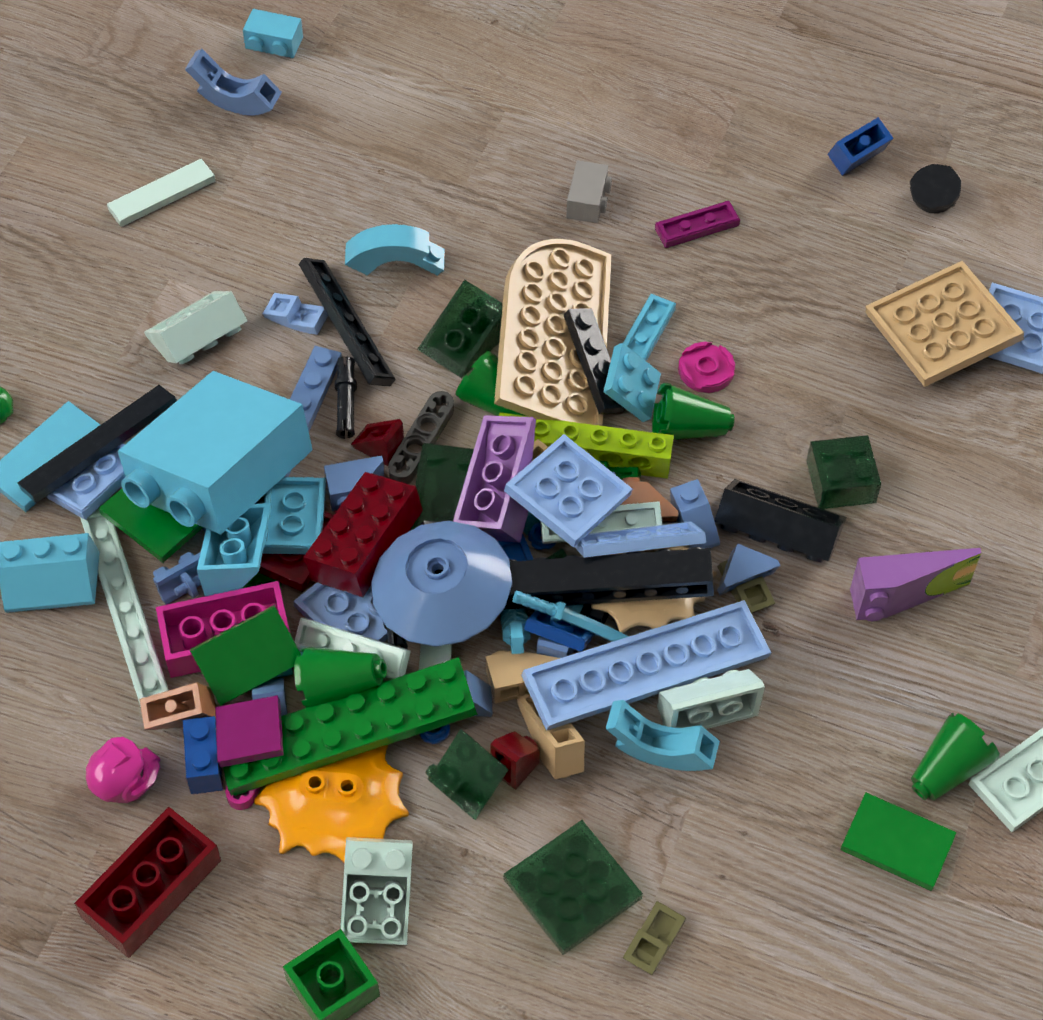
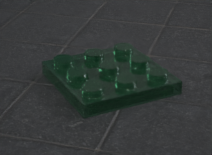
(572, 887)

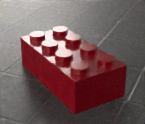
(361, 531)
(148, 882)

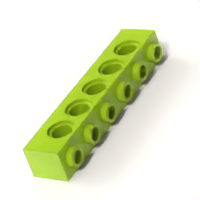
(616, 445)

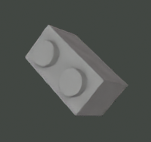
(588, 191)

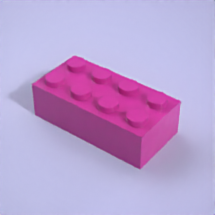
(199, 619)

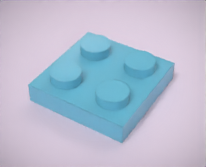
(632, 382)

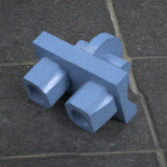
(179, 579)

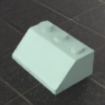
(197, 327)
(712, 701)

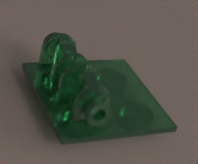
(467, 774)

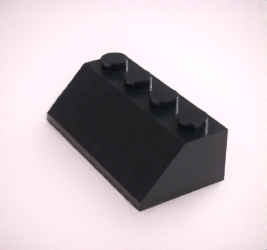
(779, 520)

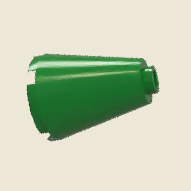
(480, 386)
(689, 415)
(336, 674)
(953, 758)

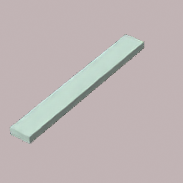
(125, 608)

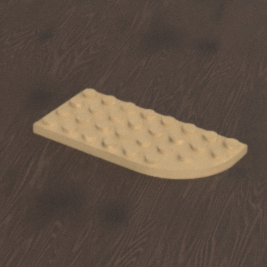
(536, 355)

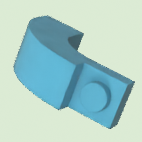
(393, 243)
(661, 745)

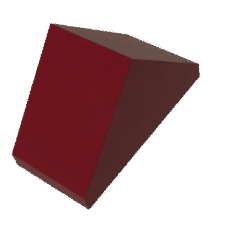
(380, 439)

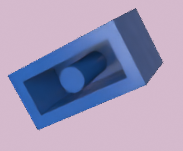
(860, 146)
(201, 755)

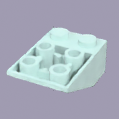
(376, 890)

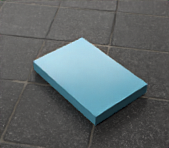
(295, 514)

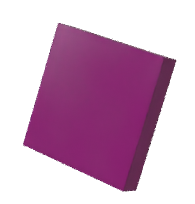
(249, 731)

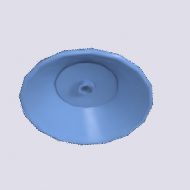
(443, 605)

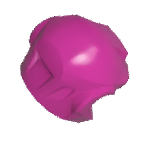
(116, 770)

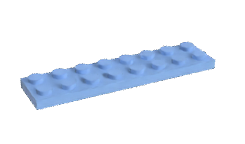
(645, 664)

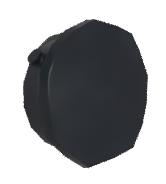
(935, 188)

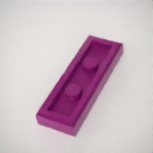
(697, 224)

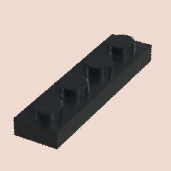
(592, 356)

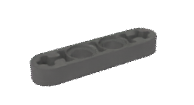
(418, 436)

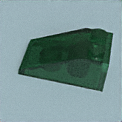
(464, 330)
(441, 481)

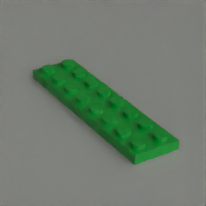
(361, 724)

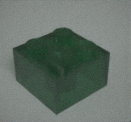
(843, 472)

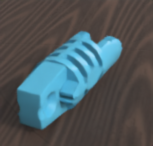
(513, 630)

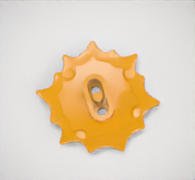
(327, 814)

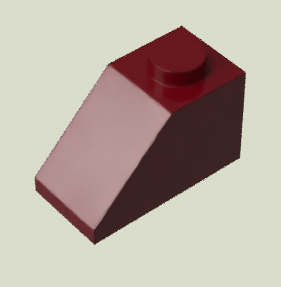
(518, 754)

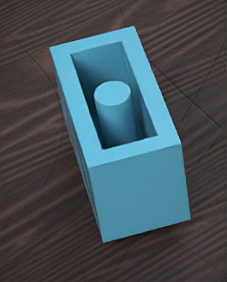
(273, 33)

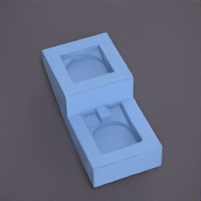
(291, 313)

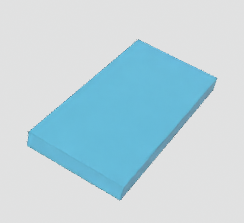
(43, 444)

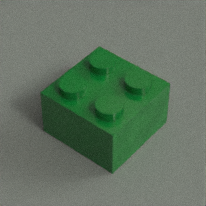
(331, 979)

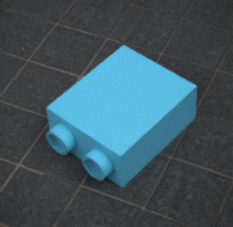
(215, 452)

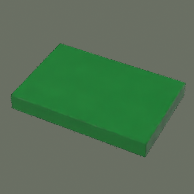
(148, 526)
(246, 655)
(898, 841)

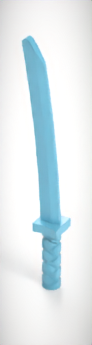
(559, 612)

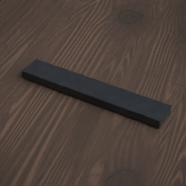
(347, 322)
(96, 444)

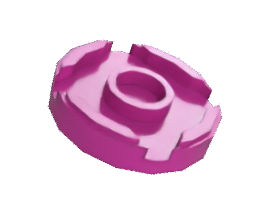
(706, 367)

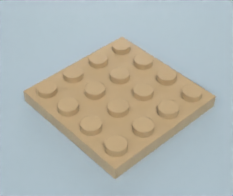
(944, 323)

